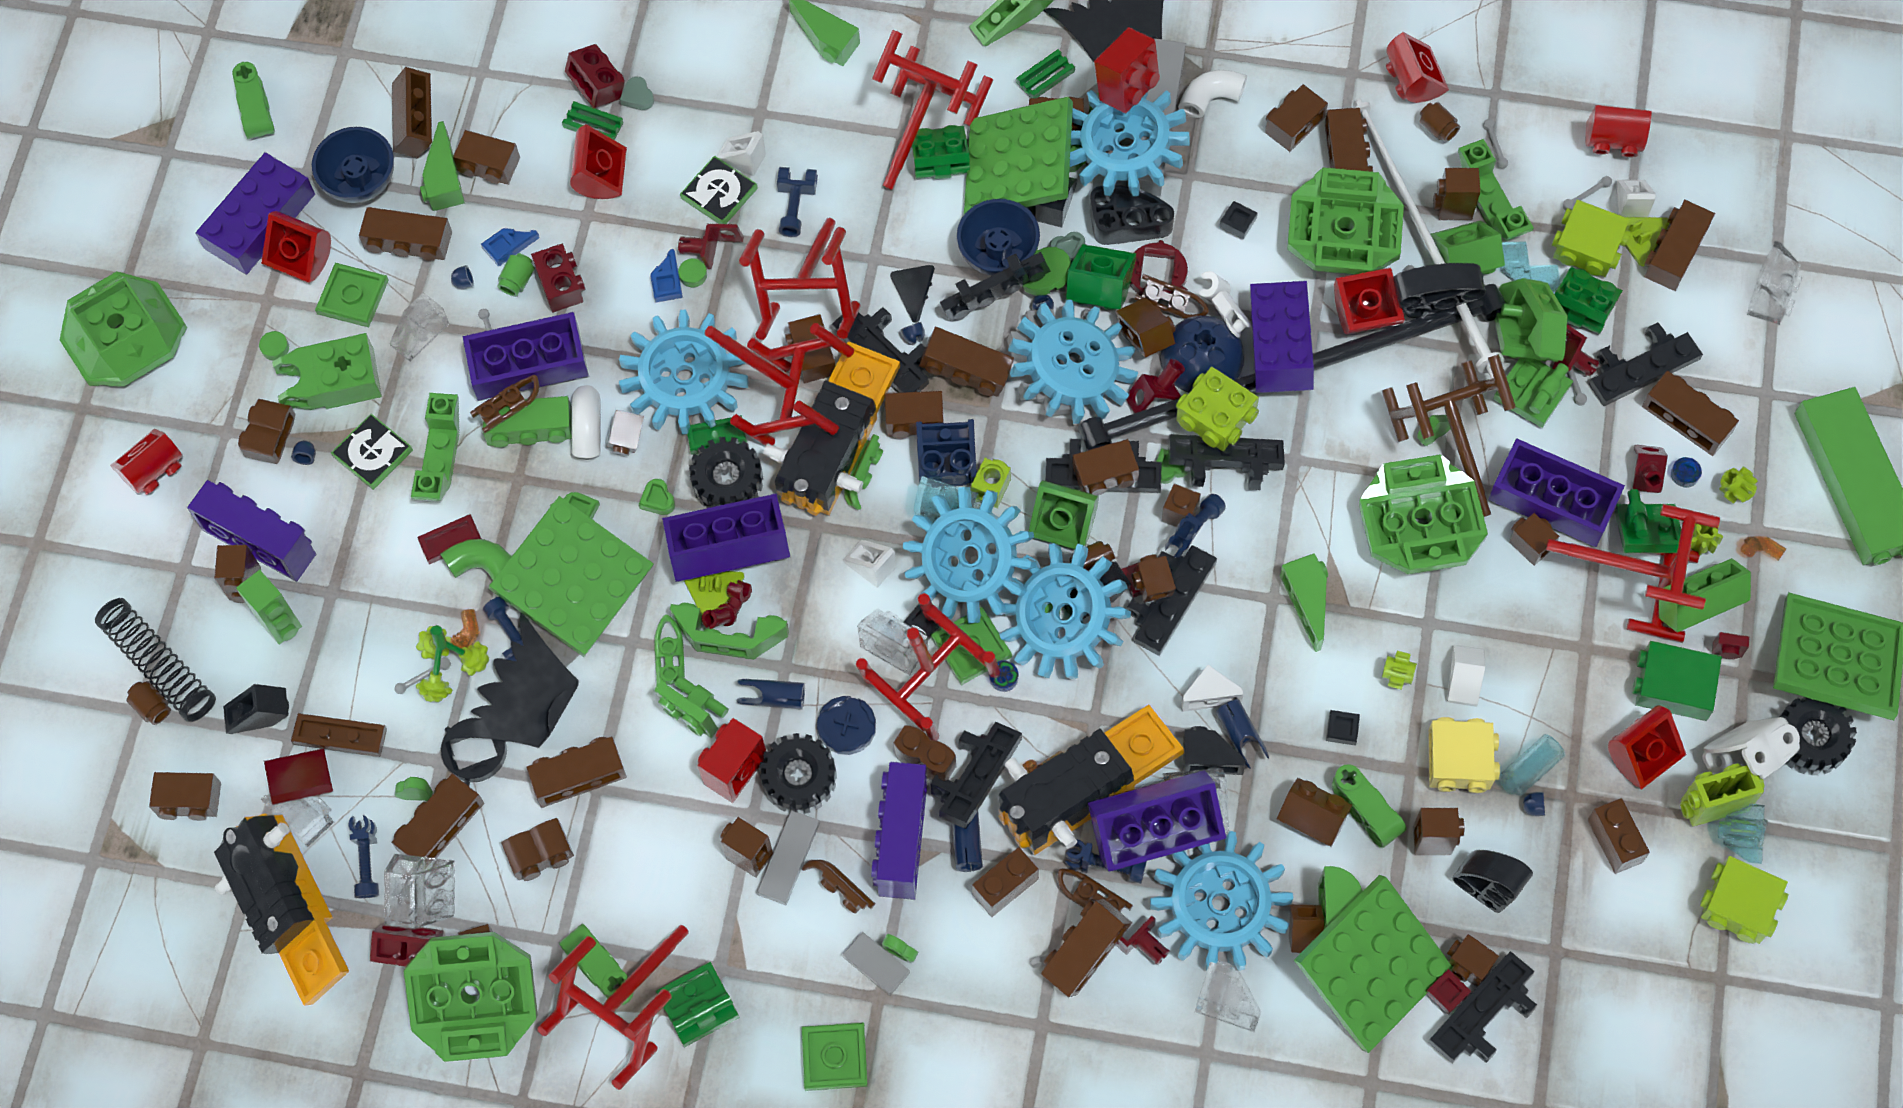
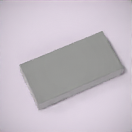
(876, 964)

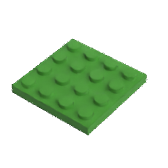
(1021, 154)
(571, 576)
(1840, 656)
(1373, 963)

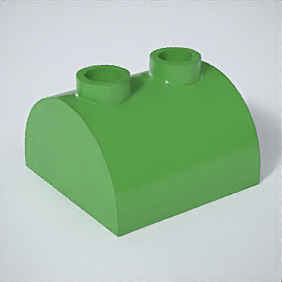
(1063, 515)
(1336, 891)

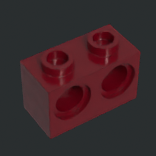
(594, 75)
(555, 278)
(399, 944)

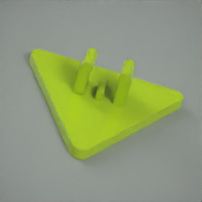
(1644, 236)
(711, 590)

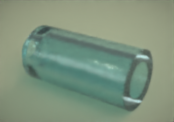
(1532, 765)

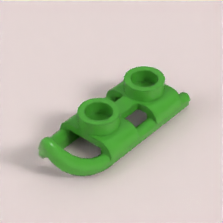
(870, 454)
(668, 648)

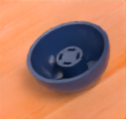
(353, 164)
(996, 231)
(1223, 353)

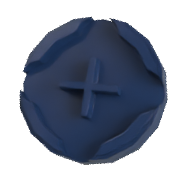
(846, 725)

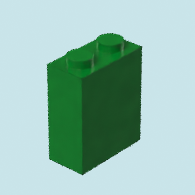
(1677, 680)

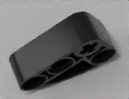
(1125, 208)
(1438, 287)
(1492, 878)

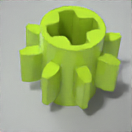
(1738, 485)
(1705, 539)
(1399, 670)

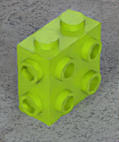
(1591, 238)
(1217, 409)
(1720, 794)
(1744, 900)

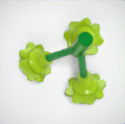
(434, 646)

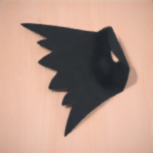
(1108, 20)
(528, 699)

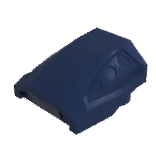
(947, 452)

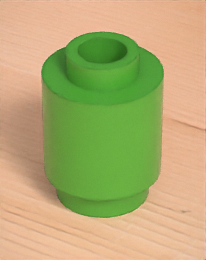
(515, 274)

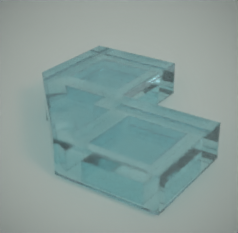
(1518, 266)

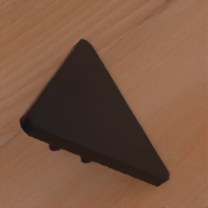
(913, 288)

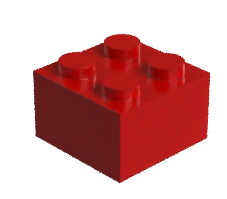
(1127, 70)
(731, 759)

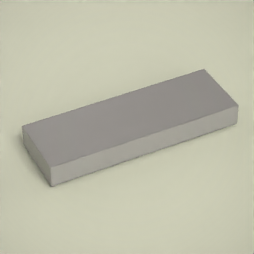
(788, 857)

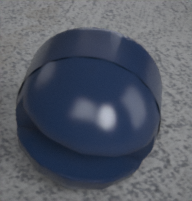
(462, 277)
(1041, 298)
(913, 332)
(303, 453)
(1534, 804)

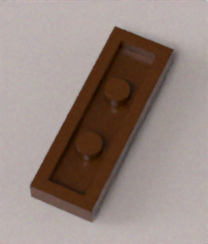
(339, 734)

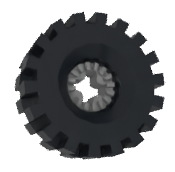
(721, 459)
(1829, 725)
(785, 760)

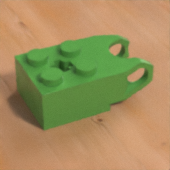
(331, 373)

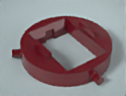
(1160, 250)

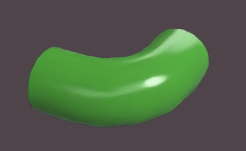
(476, 554)

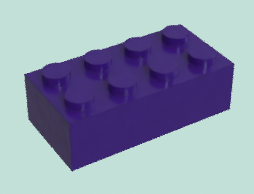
(239, 223)
(1281, 337)
(539, 347)
(1556, 490)
(243, 523)
(726, 537)
(1157, 820)
(902, 830)

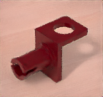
(707, 245)
(1574, 355)
(1156, 386)
(1649, 468)
(1146, 942)

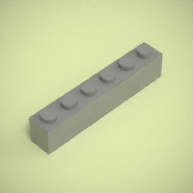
(1170, 65)

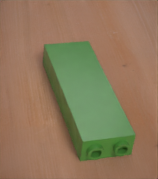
(1856, 472)

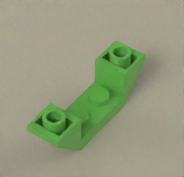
(1492, 200)
(1549, 333)
(441, 448)
(767, 634)

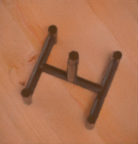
(1475, 390)

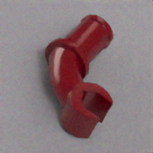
(727, 612)

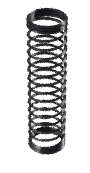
(192, 697)

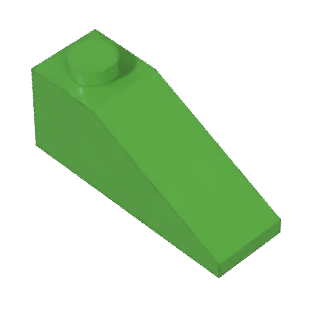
(1005, 17)
(828, 33)
(440, 173)
(1306, 586)

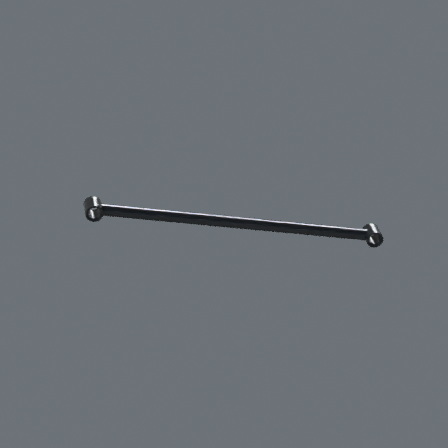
(1098, 434)

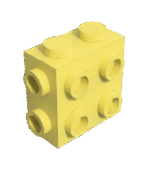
(1462, 755)

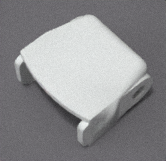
(1757, 743)

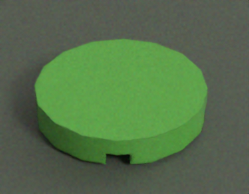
(1059, 264)

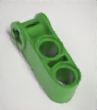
(252, 101)
(1368, 806)
(598, 964)

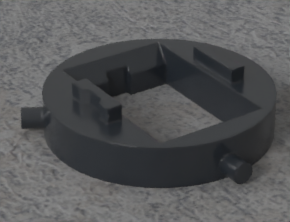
(476, 772)

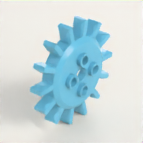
(1133, 161)
(669, 353)
(1068, 381)
(947, 539)
(1054, 586)
(1250, 893)

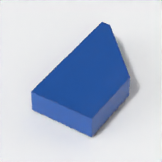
(507, 243)
(666, 279)

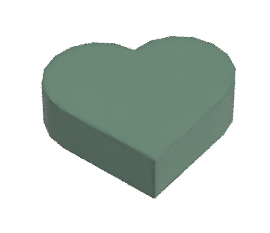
(637, 94)
(1070, 243)

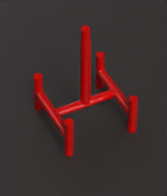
(932, 81)
(803, 281)
(776, 356)
(1670, 572)
(928, 664)
(640, 1027)

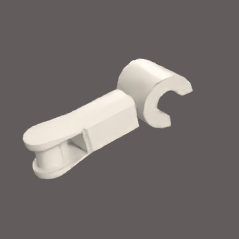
(1220, 297)

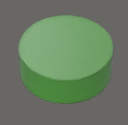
(692, 272)
(273, 345)

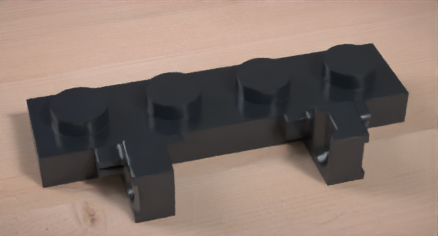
(988, 290)
(868, 333)
(1623, 378)
(1250, 454)
(1062, 473)
(1162, 619)
(988, 759)
(1466, 1025)

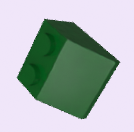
(1100, 276)

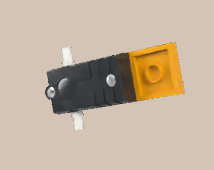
(820, 462)
(1056, 795)
(281, 902)

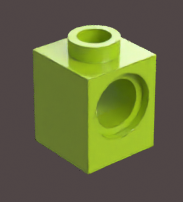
(992, 469)

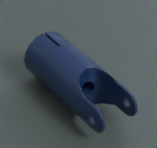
(775, 693)
(1239, 727)
(968, 846)

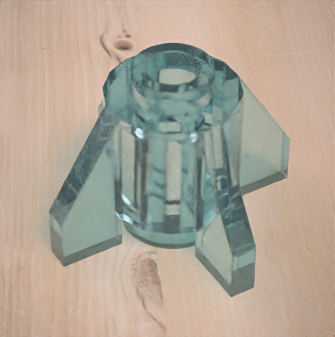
(1745, 832)

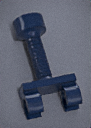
(790, 225)
(1188, 527)
(497, 610)
(1088, 858)
(366, 887)

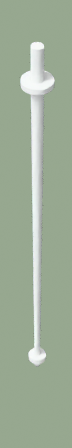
(1482, 364)

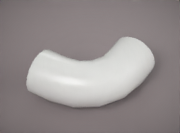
(1210, 86)
(586, 422)

